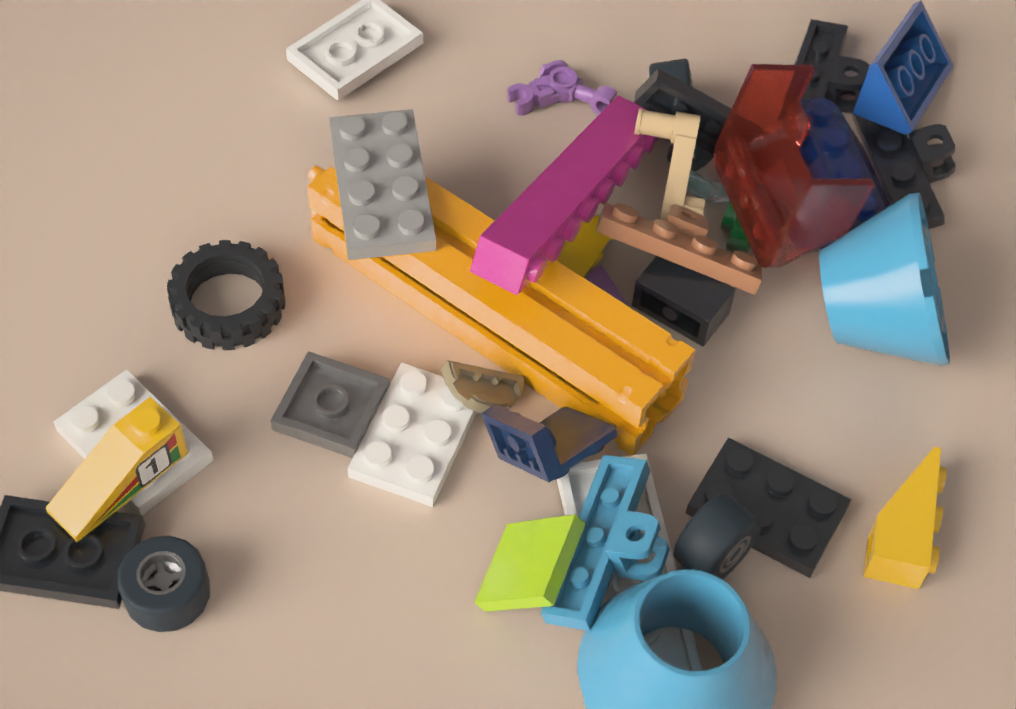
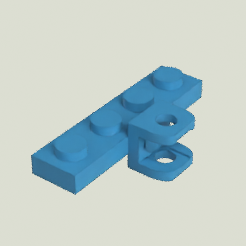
(609, 543)

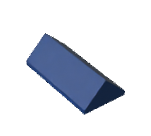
(905, 74)

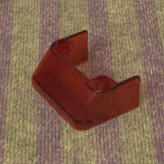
(767, 178)

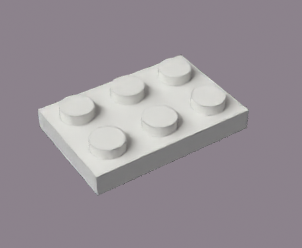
(354, 47)
(95, 415)
(412, 437)

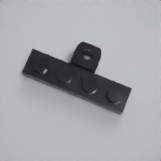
(823, 50)
(668, 94)
(907, 163)

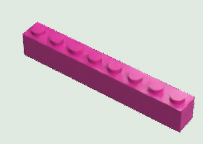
(562, 198)

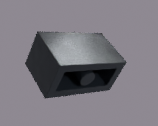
(683, 299)

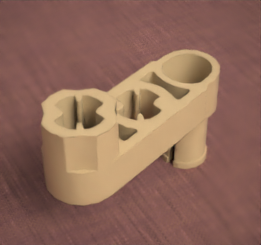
(682, 132)

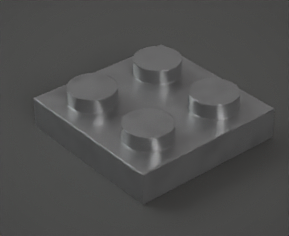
(330, 404)

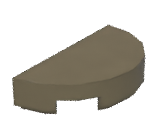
(482, 387)

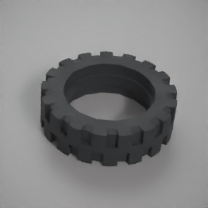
(217, 261)

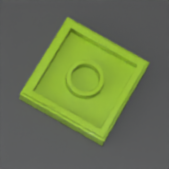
(530, 563)

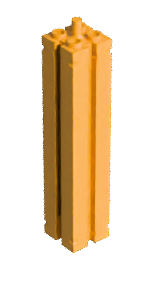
(558, 333)

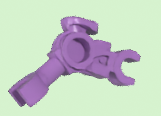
(559, 85)

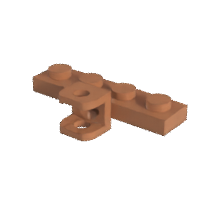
(682, 242)

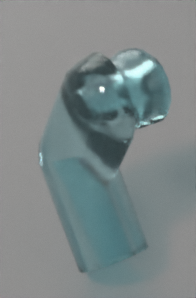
(705, 188)

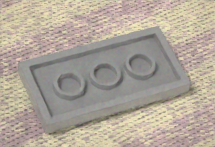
(381, 185)

